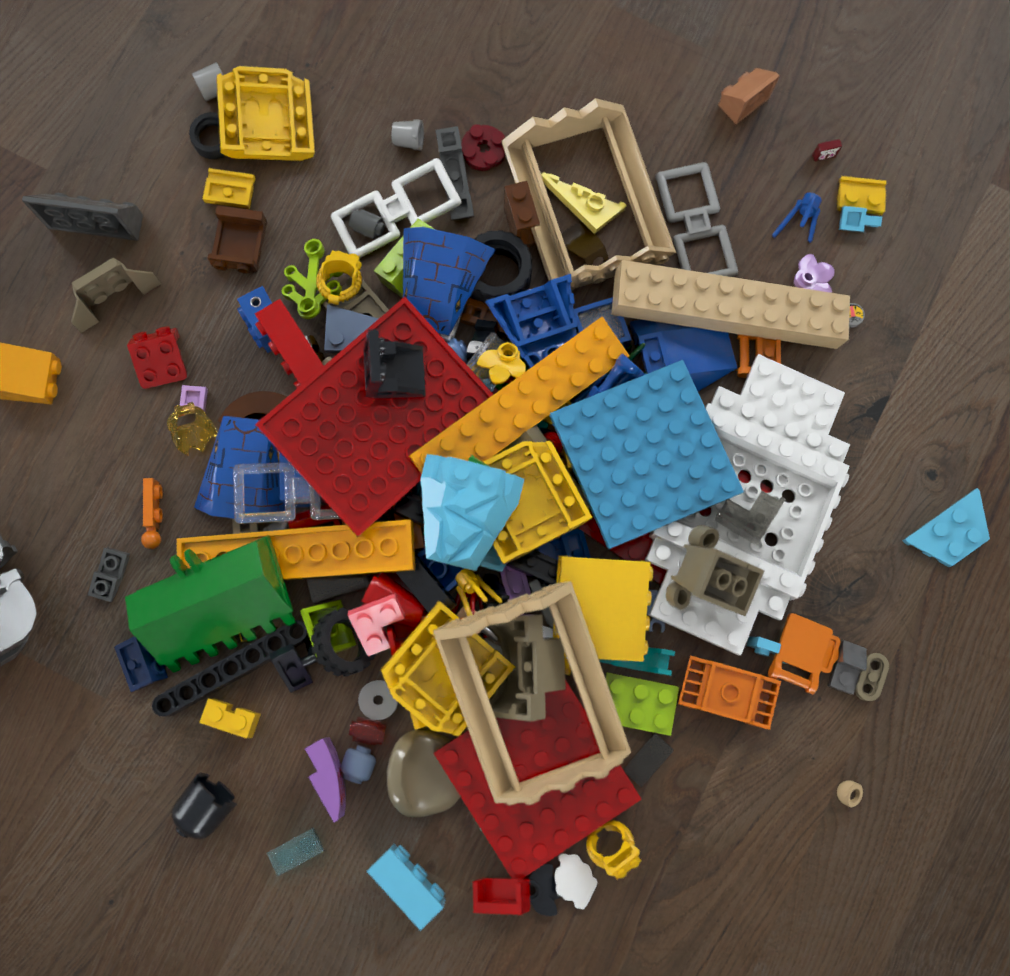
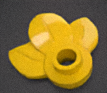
(502, 366)

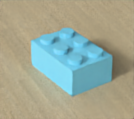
(408, 885)

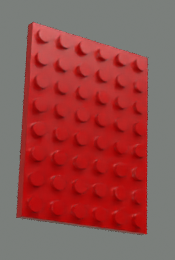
(360, 446)

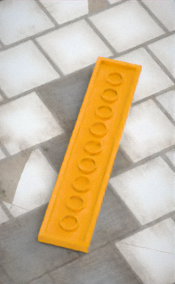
(528, 398)
(321, 550)

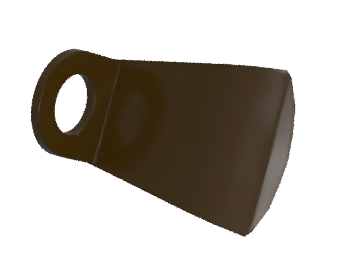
(584, 243)

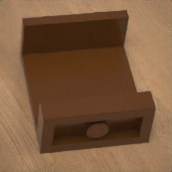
(521, 211)

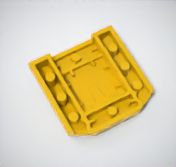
(264, 114)
(547, 502)
(421, 681)

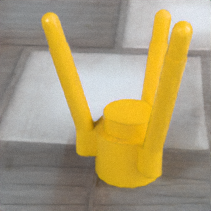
(470, 583)

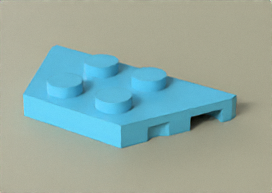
(954, 531)

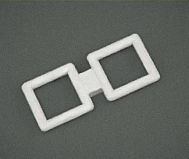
(396, 208)

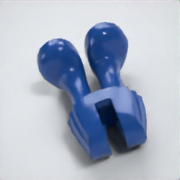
(622, 372)

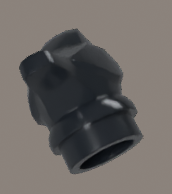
(493, 582)

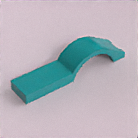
(654, 662)

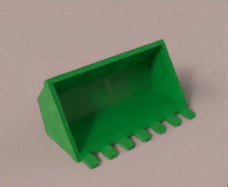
(210, 603)

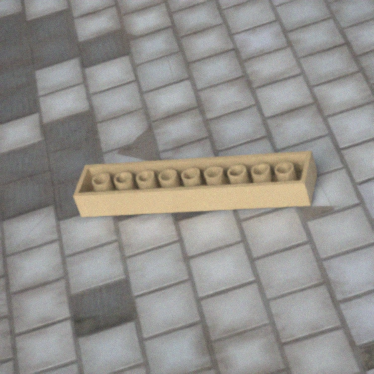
(730, 304)

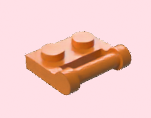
(766, 347)

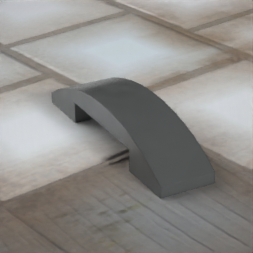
(452, 160)

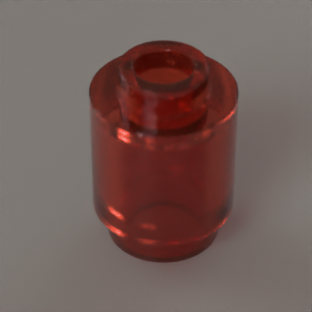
(367, 731)

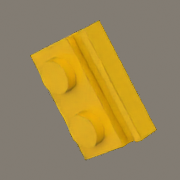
(229, 188)
(862, 194)

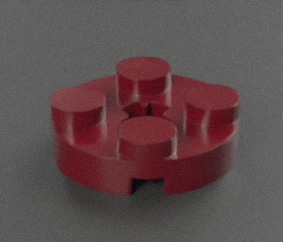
(481, 135)

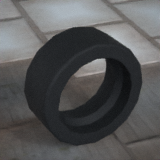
(198, 125)

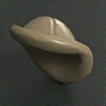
(416, 778)

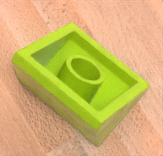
(340, 636)

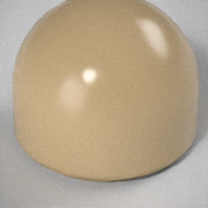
(844, 792)

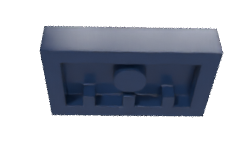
(138, 664)

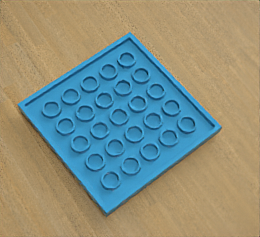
(645, 454)

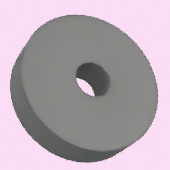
(367, 703)

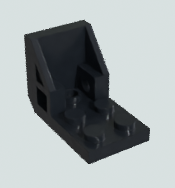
(392, 368)

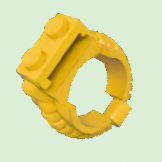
(340, 262)
(623, 860)

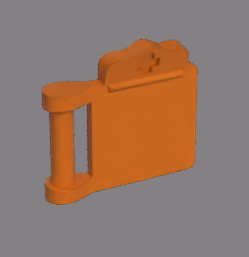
(807, 648)

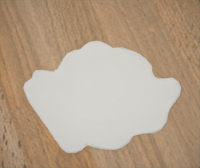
(574, 880)

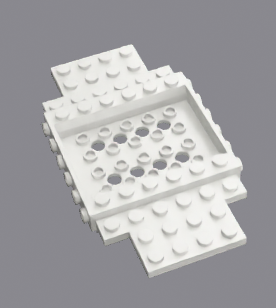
(779, 436)

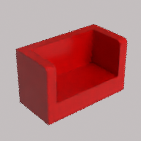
(501, 896)

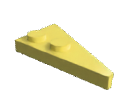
(585, 204)

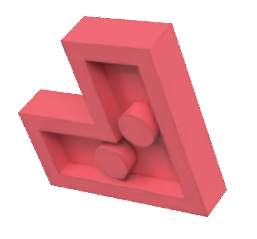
(370, 622)

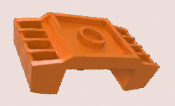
(729, 692)

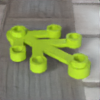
(310, 304)

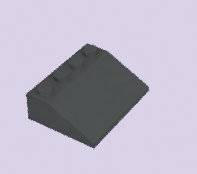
(86, 215)

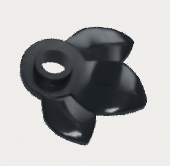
(545, 892)

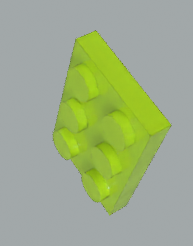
(643, 703)

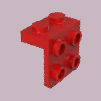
(157, 357)

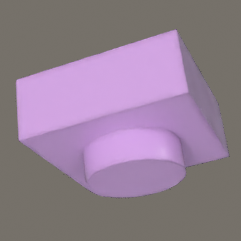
(194, 394)

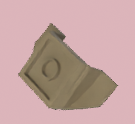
(102, 282)

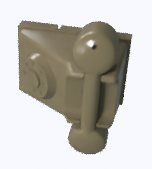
(713, 575)

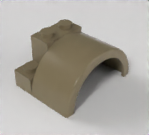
(537, 669)

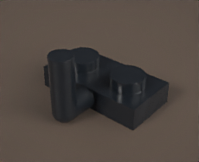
(293, 667)

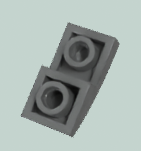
(109, 574)

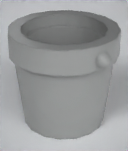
(408, 134)

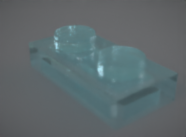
(295, 851)

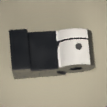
(483, 329)

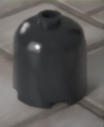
(202, 807)

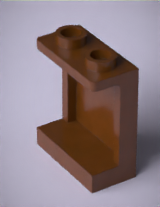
(238, 239)

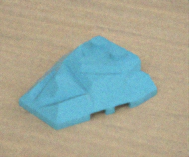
(465, 508)

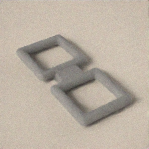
(696, 219)

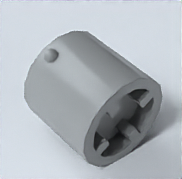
(206, 80)

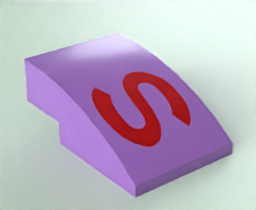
(328, 778)

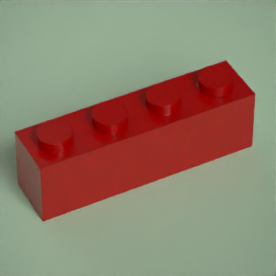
(288, 342)

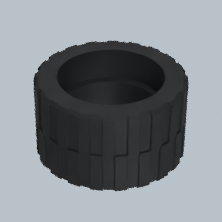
(514, 248)

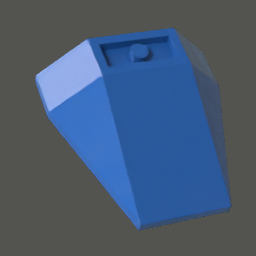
(704, 351)

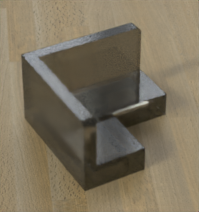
(753, 523)

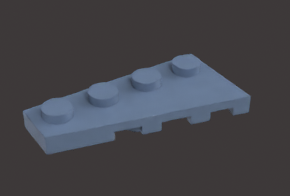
(343, 327)

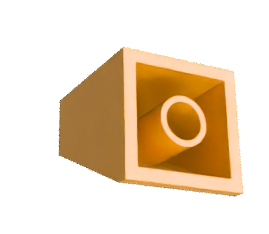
(28, 374)

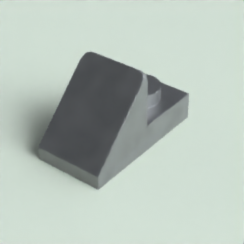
(848, 666)

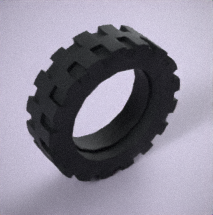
(325, 651)

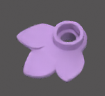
(813, 274)

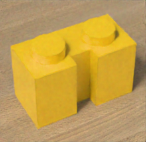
(219, 715)

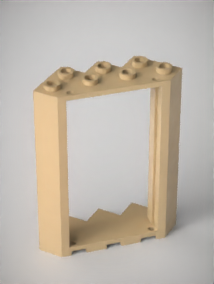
(632, 173)
(479, 712)

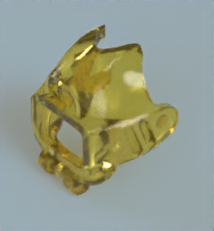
(193, 434)

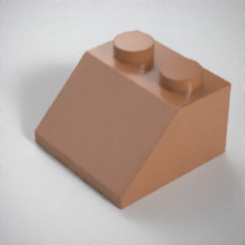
(748, 93)

